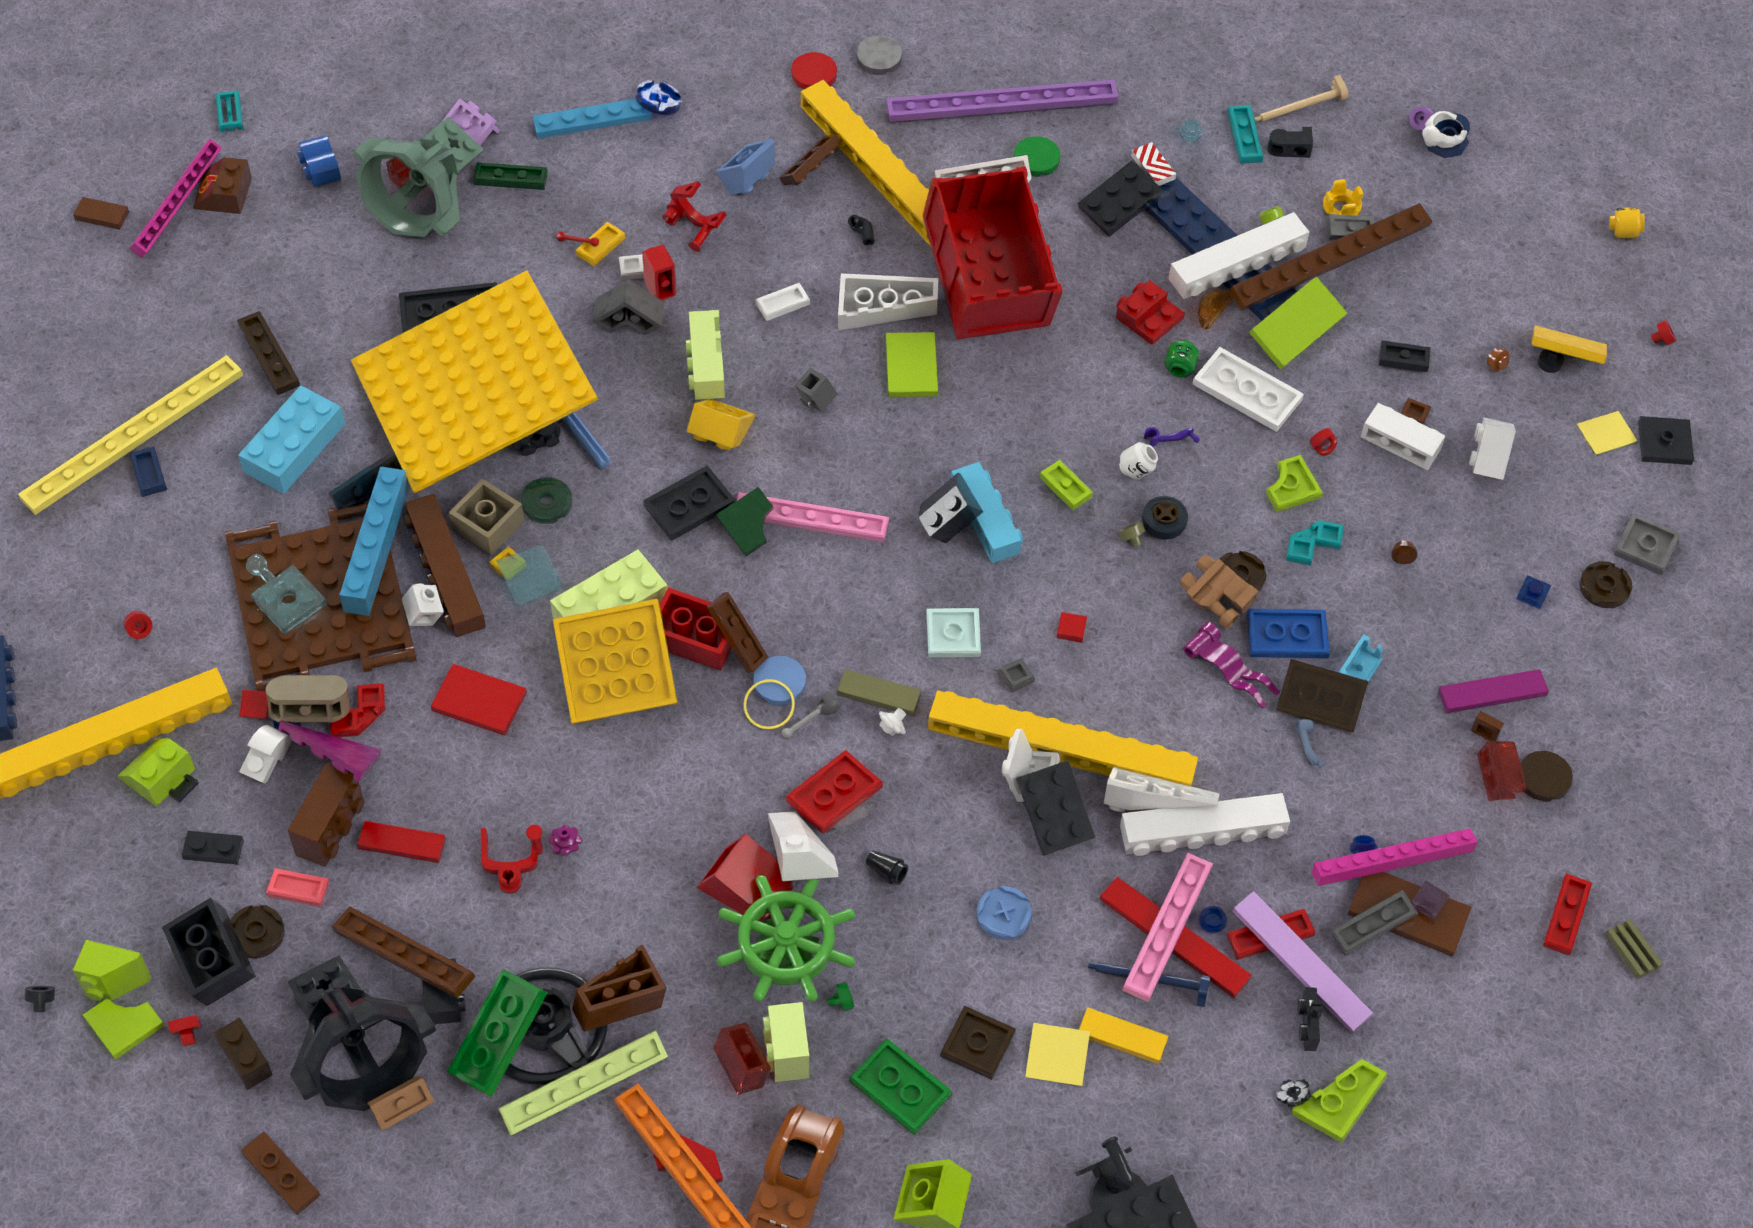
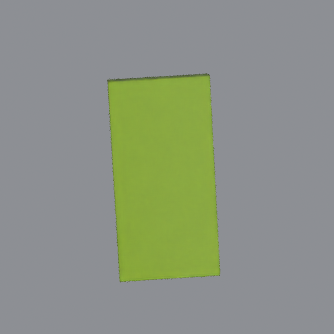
(1298, 322)

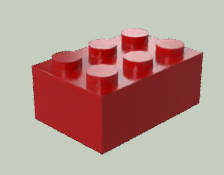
(692, 630)

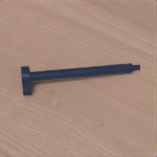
(1201, 986)

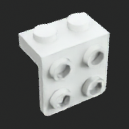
(1023, 761)

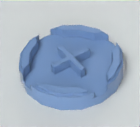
(783, 670)
(1004, 913)

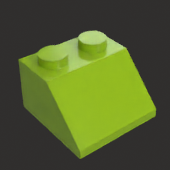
(157, 770)
(109, 971)
(933, 1195)

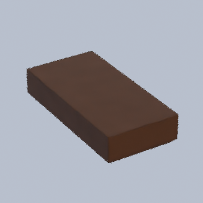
(101, 213)

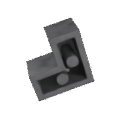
(628, 305)

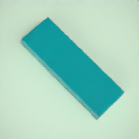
(1245, 134)

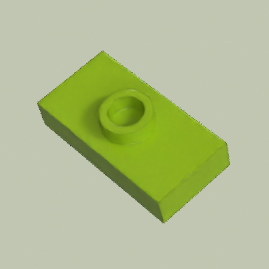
(1066, 484)

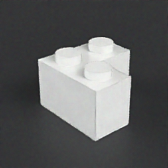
(1493, 449)

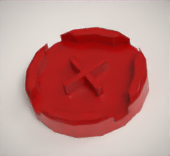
(813, 68)

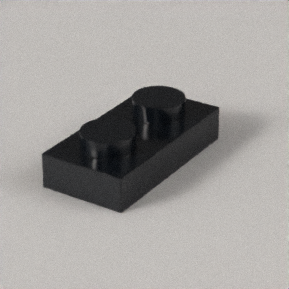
(1404, 356)
(212, 847)

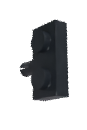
(1311, 1011)

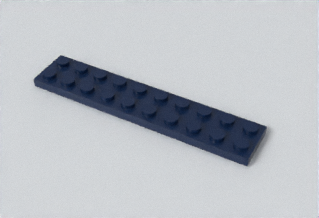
(1200, 229)

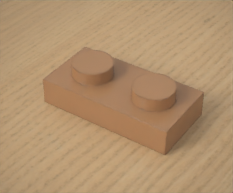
(401, 1102)

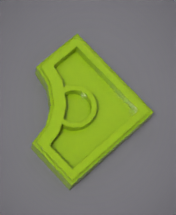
(1294, 486)
(121, 1026)

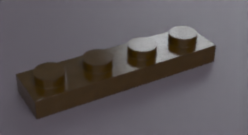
(268, 353)

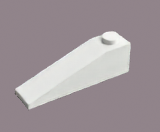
(799, 850)

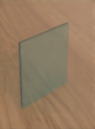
(530, 574)

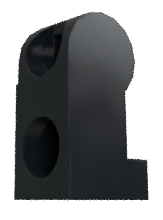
(1291, 143)

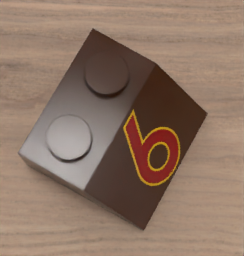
(224, 186)

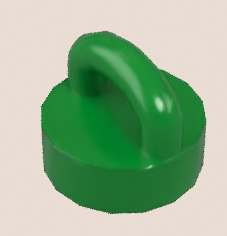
(842, 997)

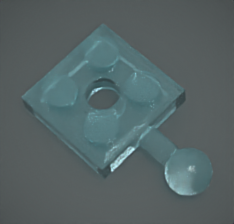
(288, 582)

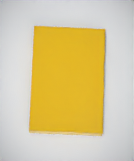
(1569, 344)

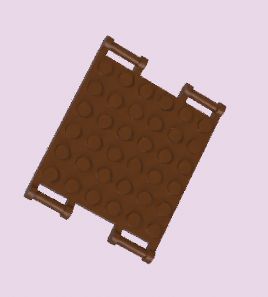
(330, 632)

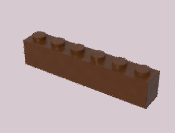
(444, 565)

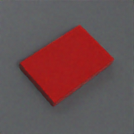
(478, 699)
(834, 791)

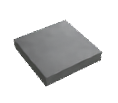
(1647, 544)

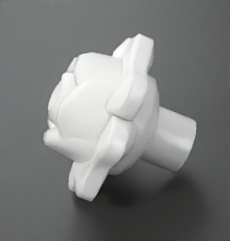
(892, 722)

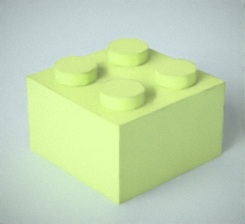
(786, 1042)

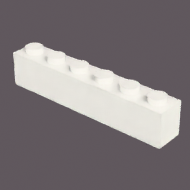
(1238, 255)
(1202, 825)

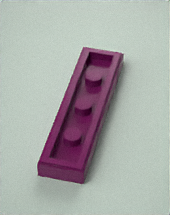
(1493, 691)

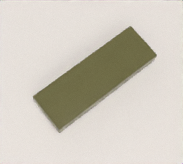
(878, 692)

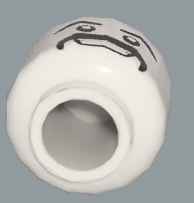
(1138, 460)

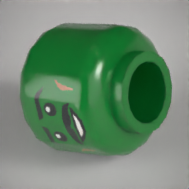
(1181, 358)

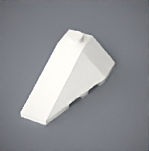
(1141, 792)

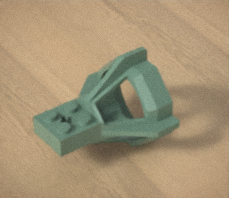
(432, 162)

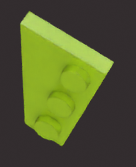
(1343, 1101)

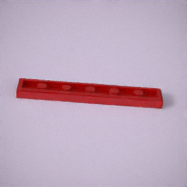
(1189, 947)

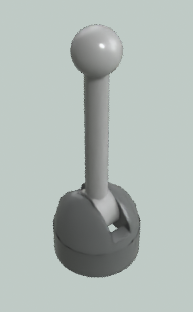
(826, 705)

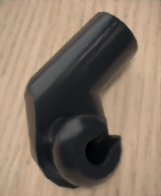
(862, 227)

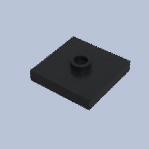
(1665, 440)

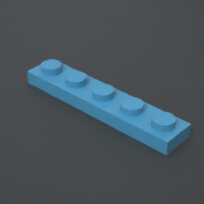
(590, 118)

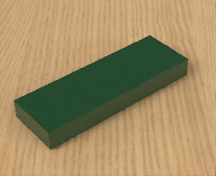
(510, 176)

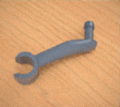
(1302, 728)

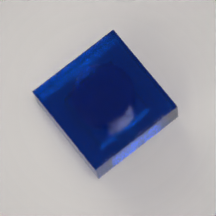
(1533, 592)

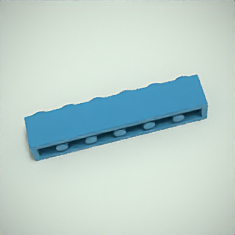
(374, 541)

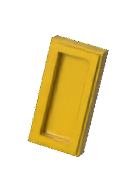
(609, 238)

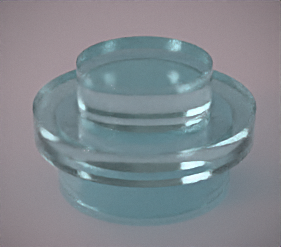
(1190, 130)

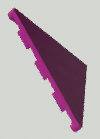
(345, 754)

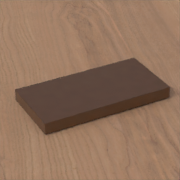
(1439, 934)

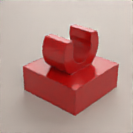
(185, 1027)

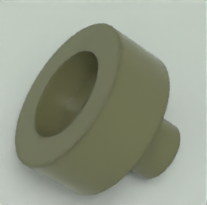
(1132, 532)

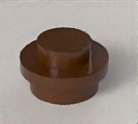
(1404, 552)

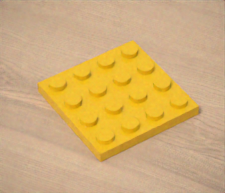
(615, 661)

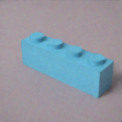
(995, 524)

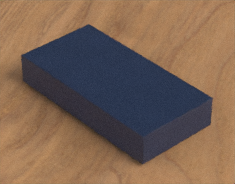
(148, 471)

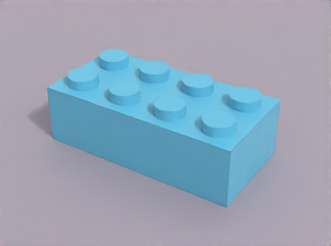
(292, 439)

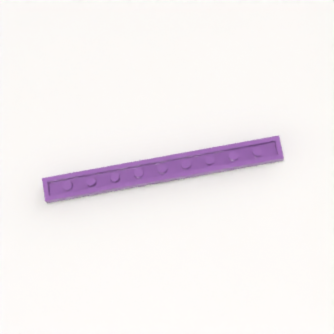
(1001, 100)

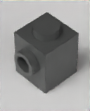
(815, 390)

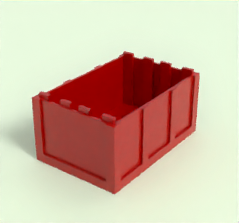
(991, 253)

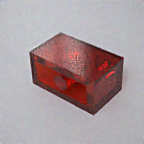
(741, 1058)

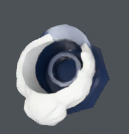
(1446, 134)

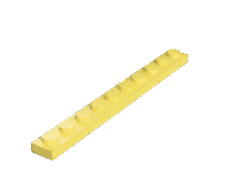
(130, 435)

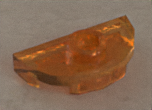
(1211, 306)

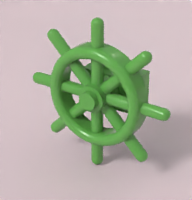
(784, 950)

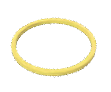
(772, 681)

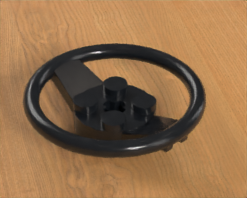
(557, 1030)

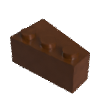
(620, 993)

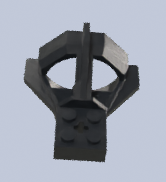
(341, 1013)

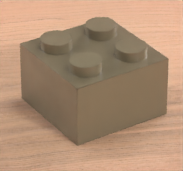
(486, 516)

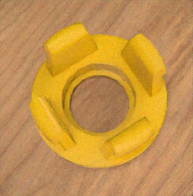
(1340, 193)

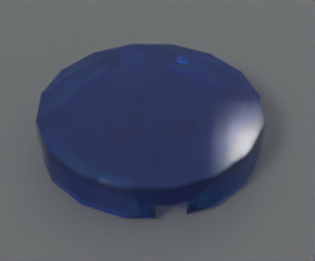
(657, 98)

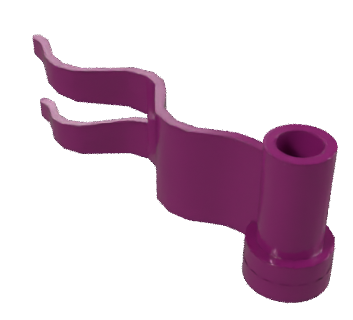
(1227, 660)

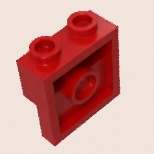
(1148, 312)

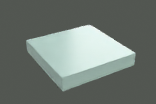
(953, 632)

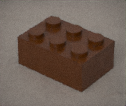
(326, 815)

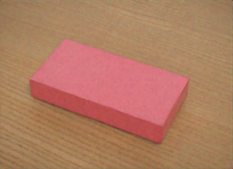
(297, 887)

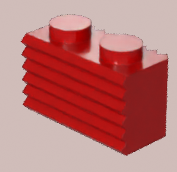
(659, 272)

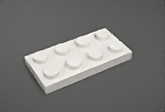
(1248, 389)

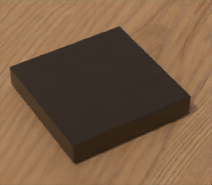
(978, 1042)

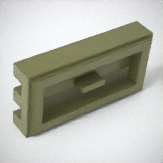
(1641, 942)

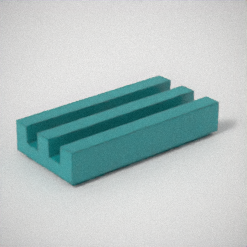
(230, 124)

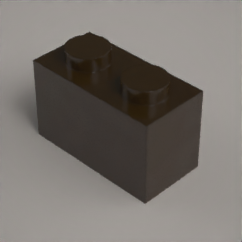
(243, 1053)

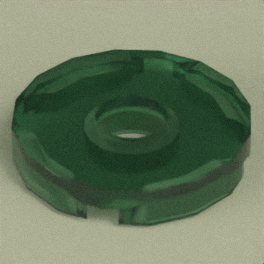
(543, 488)

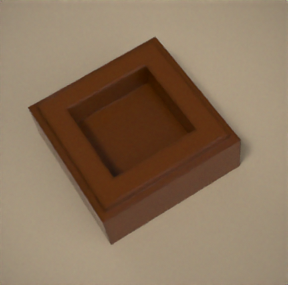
(1416, 410)
(1487, 726)

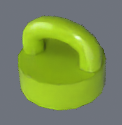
(1271, 214)

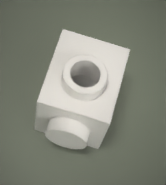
(422, 605)

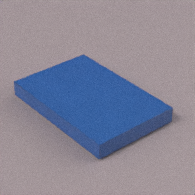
(1287, 633)

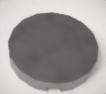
(879, 55)

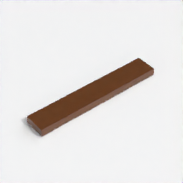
(403, 952)

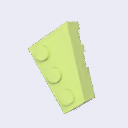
(706, 355)

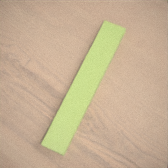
(582, 1082)

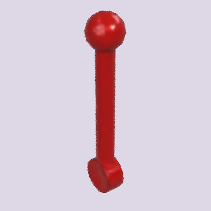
(561, 236)

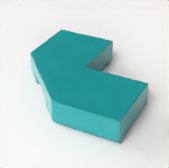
(1321, 534)

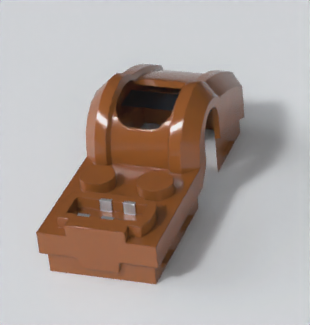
(785, 1199)

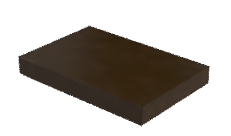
(1322, 695)

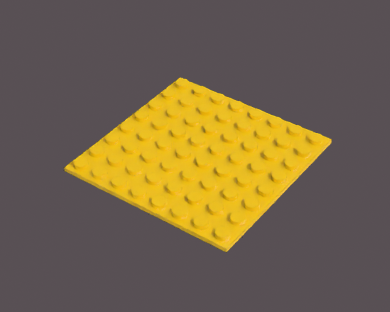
(472, 381)

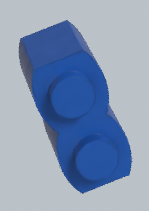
(319, 161)

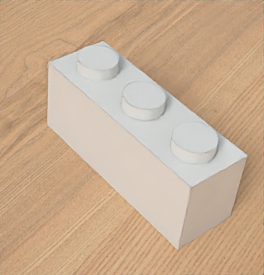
(1402, 436)

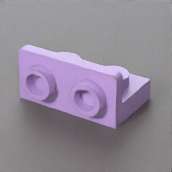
(471, 121)

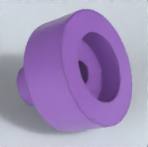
(1419, 117)

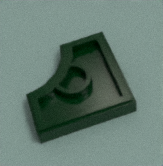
(745, 520)

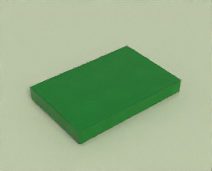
(900, 1086)

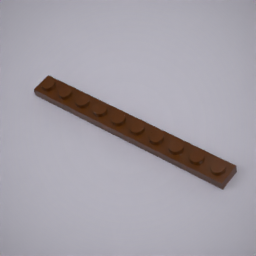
(1330, 256)

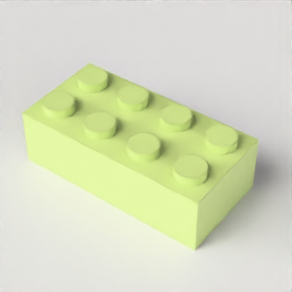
(619, 584)

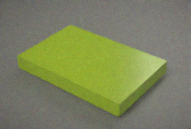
(911, 364)

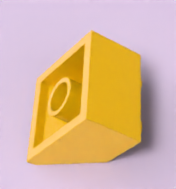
(719, 423)

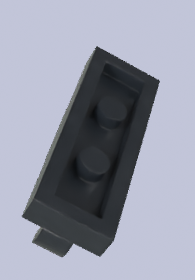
(361, 485)

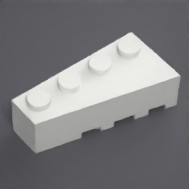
(884, 299)

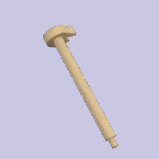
(1338, 90)

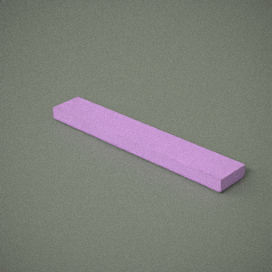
(1302, 962)

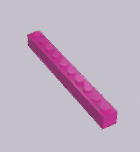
(175, 198)
(1394, 857)

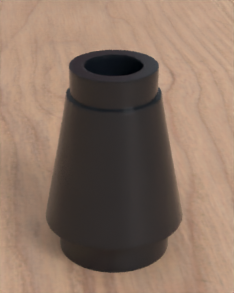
(887, 866)

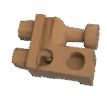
(1216, 583)

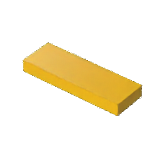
(1124, 1035)

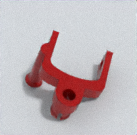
(681, 208)
(513, 869)

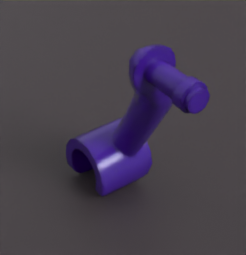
(1153, 432)

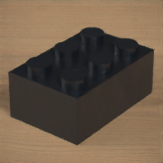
(208, 952)

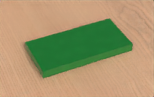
(497, 1032)

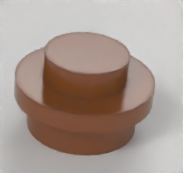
(1498, 359)

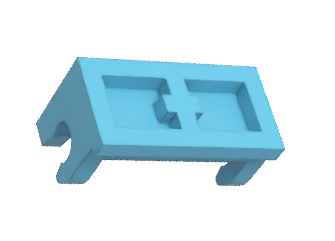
(1363, 660)

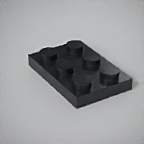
(1120, 198)
(688, 502)
(1055, 807)

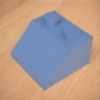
(748, 166)

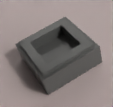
(1016, 675)

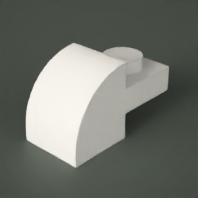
(266, 749)

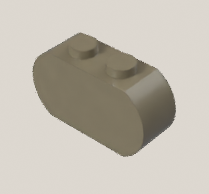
(307, 698)

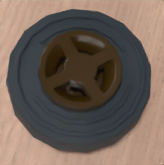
(1162, 508)

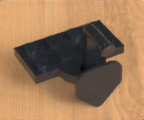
(1125, 1201)

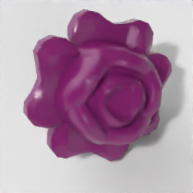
(565, 840)

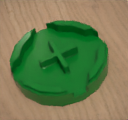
(1041, 153)

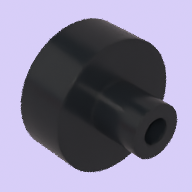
(1550, 361)
(39, 996)

